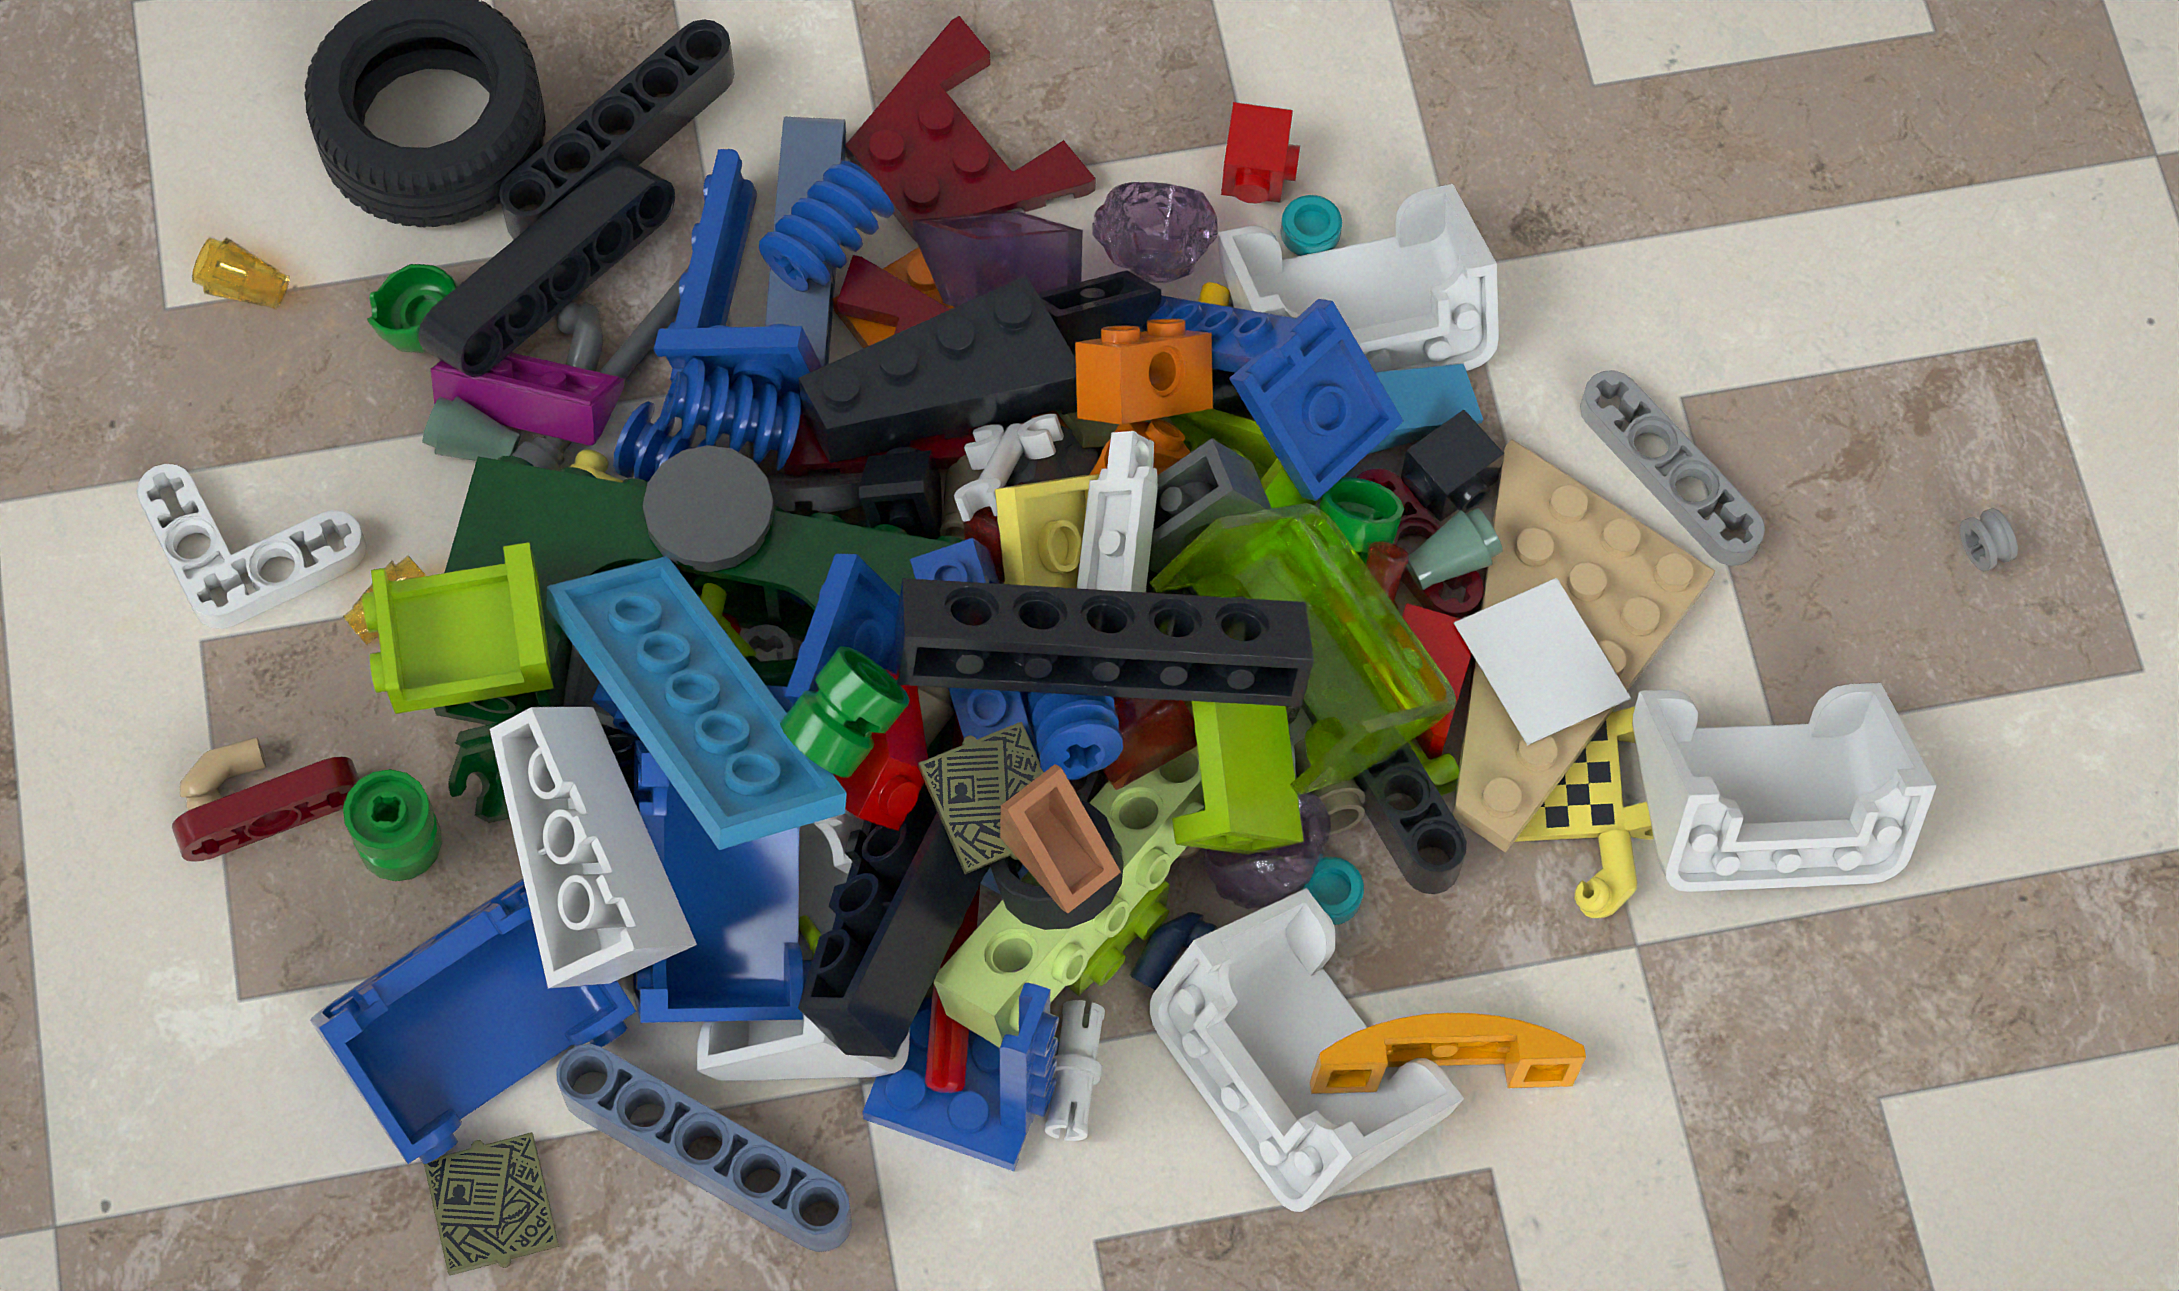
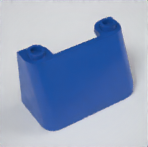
(738, 909)
(461, 1024)

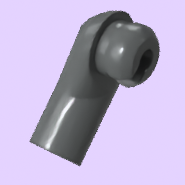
(587, 339)

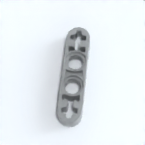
(1680, 461)

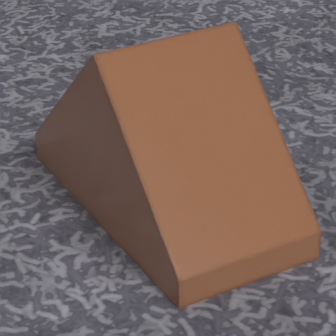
(1057, 839)

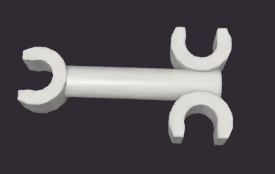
(998, 455)

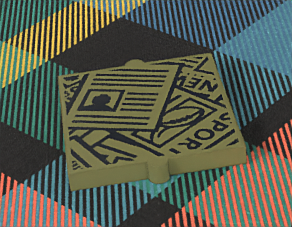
(972, 786)
(491, 1204)

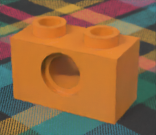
(1144, 374)

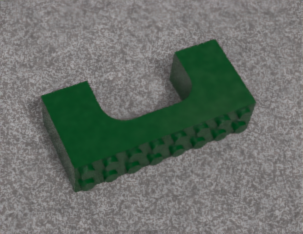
(599, 525)

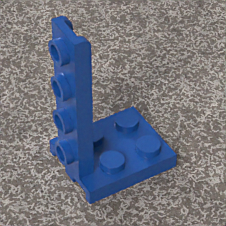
(765, 354)
(1300, 383)
(852, 612)
(999, 1094)

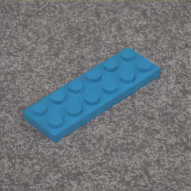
(694, 702)

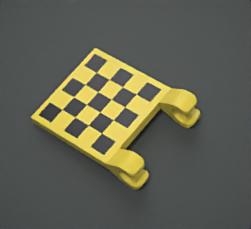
(1591, 792)

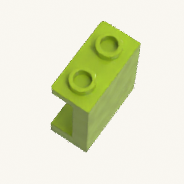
(459, 634)
(1244, 780)

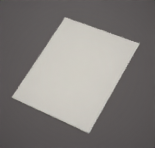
(1542, 661)

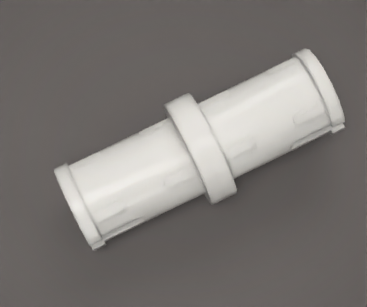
(1075, 1070)

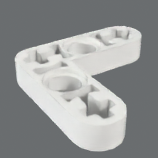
(222, 569)

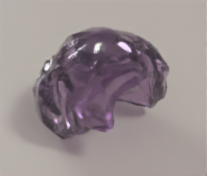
(1155, 229)
(1275, 873)

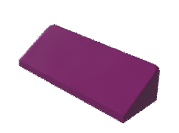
(536, 396)

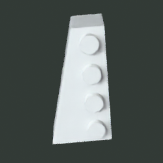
(584, 851)

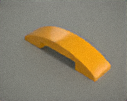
(1528, 1051)

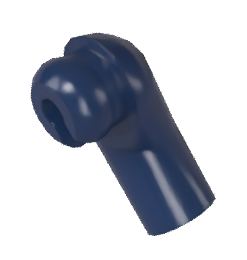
(1166, 944)

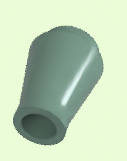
(466, 432)
(1455, 549)

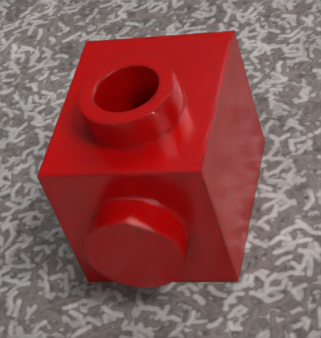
(1259, 153)

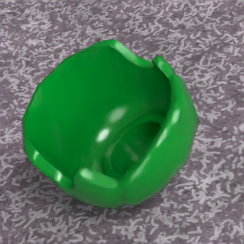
(405, 300)

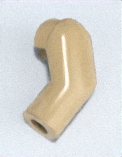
(217, 765)

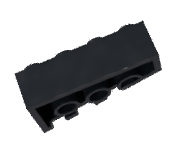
(943, 376)
(888, 932)

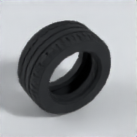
(400, 38)

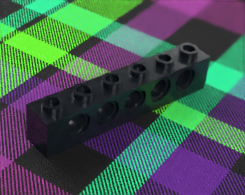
(1102, 643)

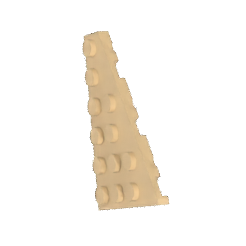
(1625, 587)

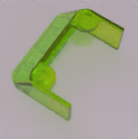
(1369, 670)

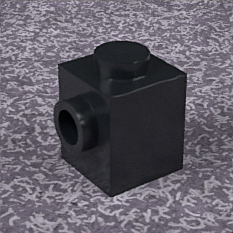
(1452, 467)

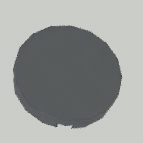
(819, 490)
(708, 508)

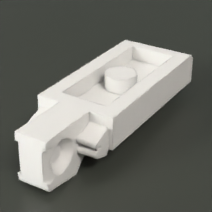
(1120, 518)

